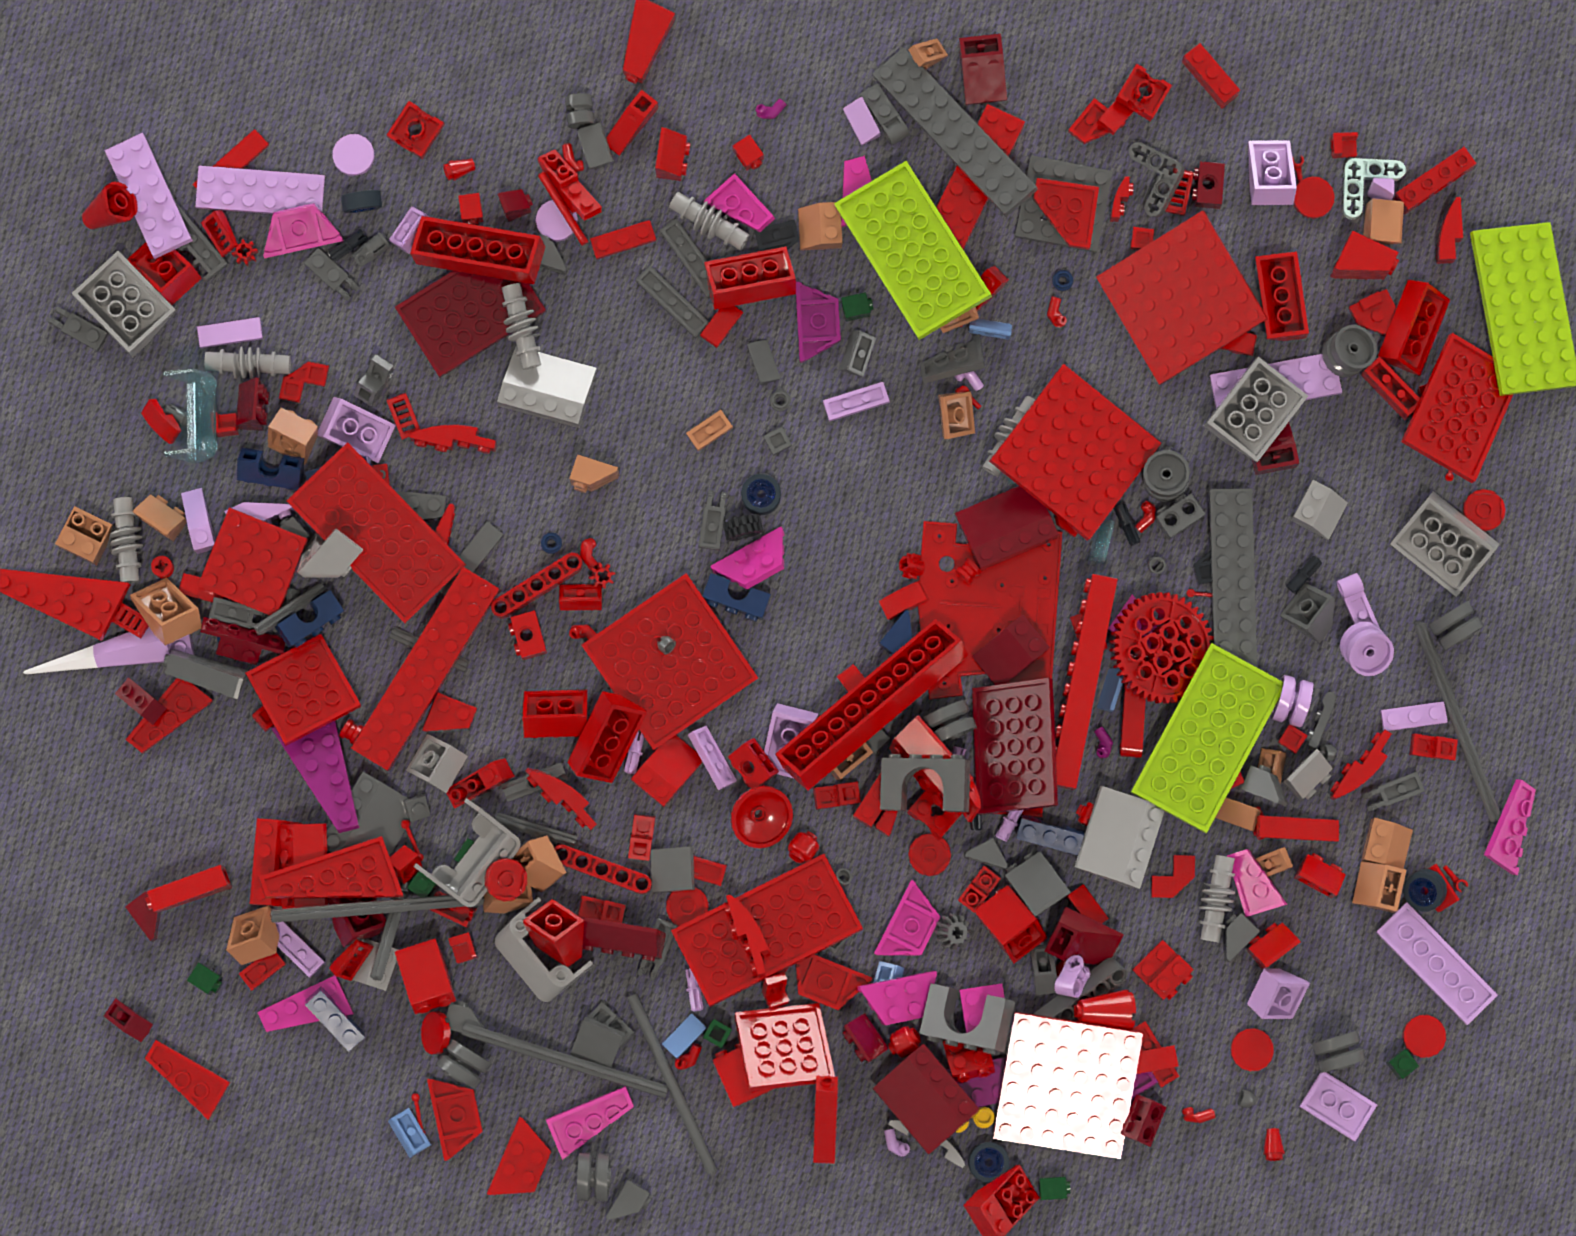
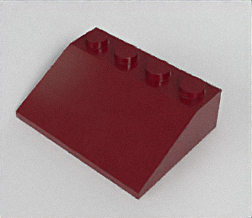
(1005, 527)
(926, 1099)

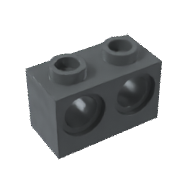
(1182, 520)

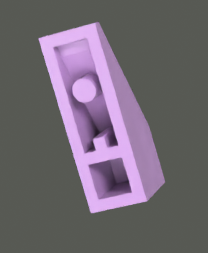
(198, 521)

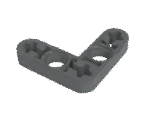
(1165, 176)

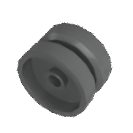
(1349, 351)
(1166, 463)
(1455, 624)
(948, 719)
(1339, 1052)
(462, 1066)
(593, 1177)

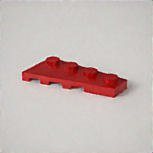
(182, 703)
(193, 1081)

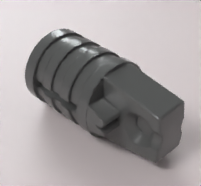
(371, 249)

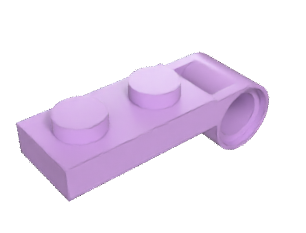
(1355, 600)

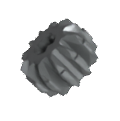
(950, 939)

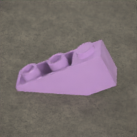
(265, 511)

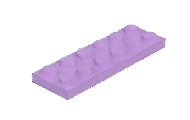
(256, 190)
(157, 210)
(1306, 373)
(1436, 963)

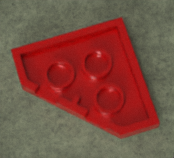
(1069, 209)

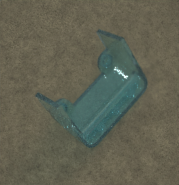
(200, 415)

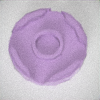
(353, 155)
(552, 223)

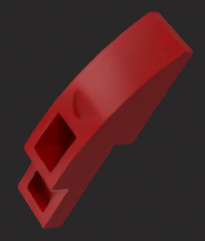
(567, 185)
(445, 436)
(1356, 773)
(556, 791)
(746, 927)

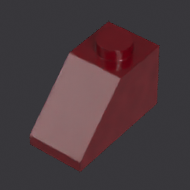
(515, 204)
(145, 918)
(128, 1020)

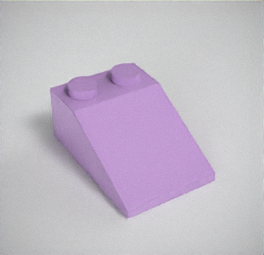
(1271, 173)
(358, 427)
(784, 726)

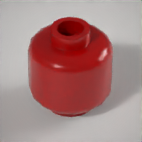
(803, 847)
(904, 1041)

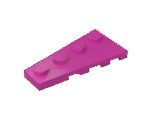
(1507, 837)
(293, 1011)
(584, 1121)

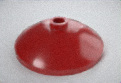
(767, 826)

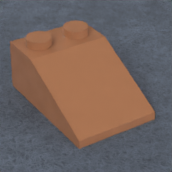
(167, 611)

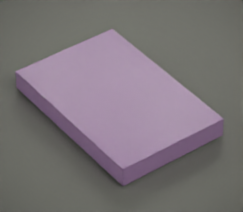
(1338, 1105)

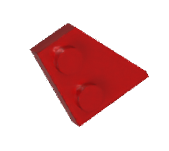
(1086, 126)
(449, 714)

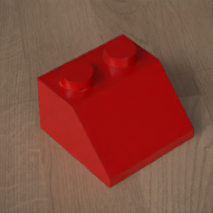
(671, 155)
(1320, 876)
(1272, 945)

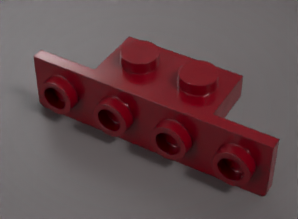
(241, 642)

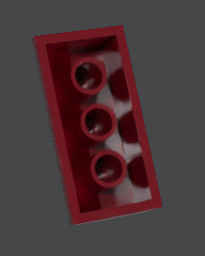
(623, 938)

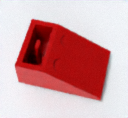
(1001, 1203)

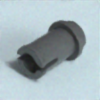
(179, 415)

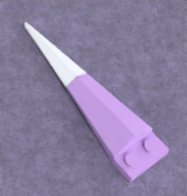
(118, 651)

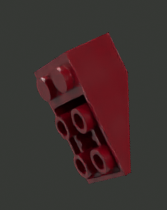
(982, 69)
(251, 405)
(1280, 455)
(1082, 937)
(865, 1038)

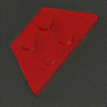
(828, 981)
(455, 1116)
(521, 1162)

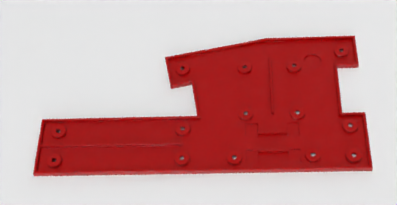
(984, 606)

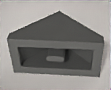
(988, 854)

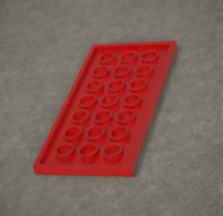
(400, 551)
(796, 915)

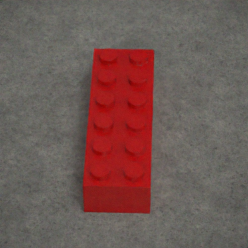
(477, 250)

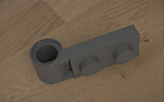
(885, 114)

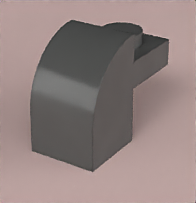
(374, 381)

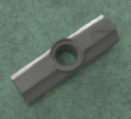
(520, 787)

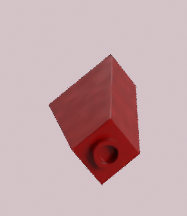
(647, 33)
(188, 889)
(825, 1119)

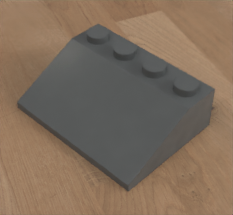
(378, 814)

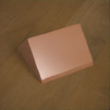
(1384, 221)
(956, 414)

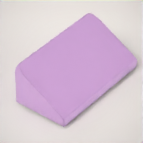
(861, 121)
(1381, 189)
(406, 231)

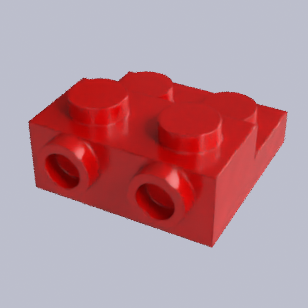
(1163, 971)
(967, 1063)

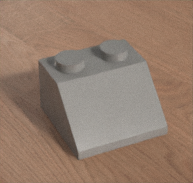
(1319, 510)
(437, 763)
(1308, 775)
(364, 972)

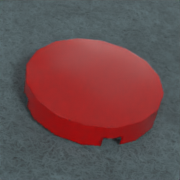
(1313, 197)
(1484, 509)
(932, 860)
(505, 879)
(681, 910)
(435, 1033)
(1424, 1036)
(1252, 1049)

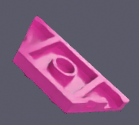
(299, 230)
(754, 561)
(910, 925)
(900, 997)

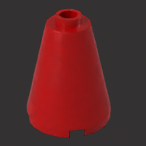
(110, 207)
(1108, 1010)

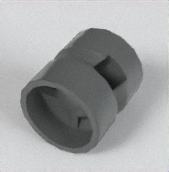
(579, 108)

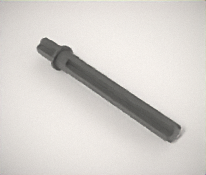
(387, 938)

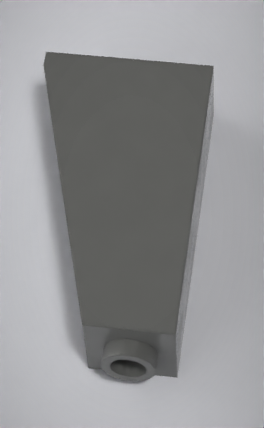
(205, 672)

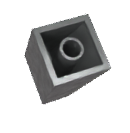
(1036, 883)

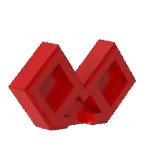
(294, 382)
(1171, 885)

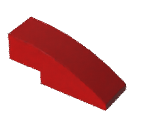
(1450, 232)

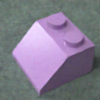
(1277, 994)

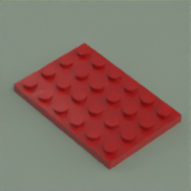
(1458, 410)

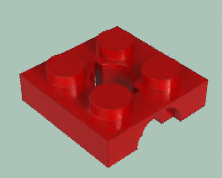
(1148, 104)
(419, 143)
(937, 824)

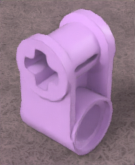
(1072, 977)

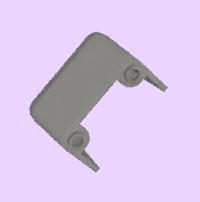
(328, 557)
(467, 879)
(543, 983)

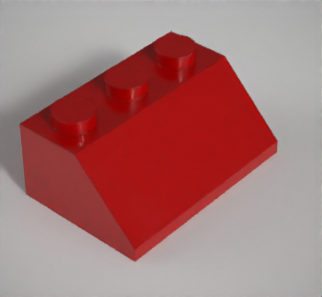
(554, 713)

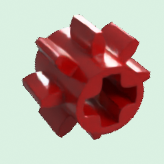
(250, 254)
(911, 566)
(607, 573)
(1084, 813)

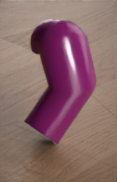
(769, 112)
(1105, 744)

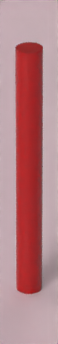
(563, 208)

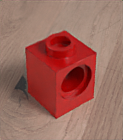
(748, 153)
(471, 208)
(403, 863)

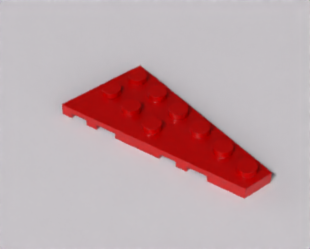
(76, 601)
(346, 873)

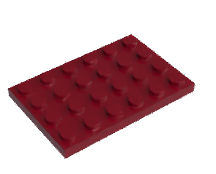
(460, 317)
(1015, 746)

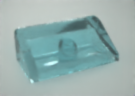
(1101, 542)

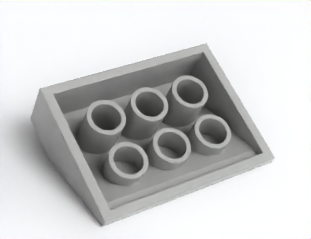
(124, 303)
(550, 391)
(1256, 410)
(1444, 544)
(1119, 837)

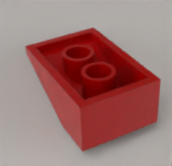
(167, 274)
(667, 770)

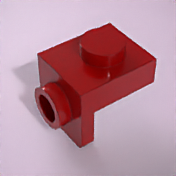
(774, 990)

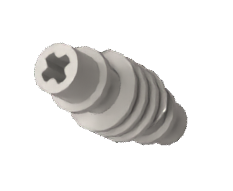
(708, 221)
(521, 326)
(247, 363)
(1005, 431)
(125, 540)
(1217, 898)

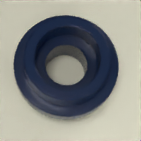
(1062, 274)
(551, 536)

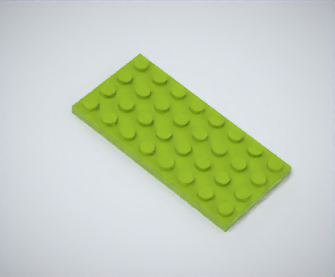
(912, 250)
(1524, 308)
(1208, 738)

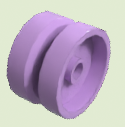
(1366, 648)
(1293, 701)

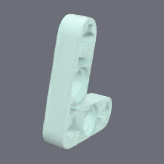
(1364, 173)

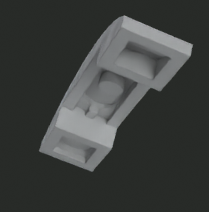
(951, 1154)

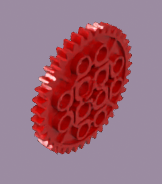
(1128, 637)

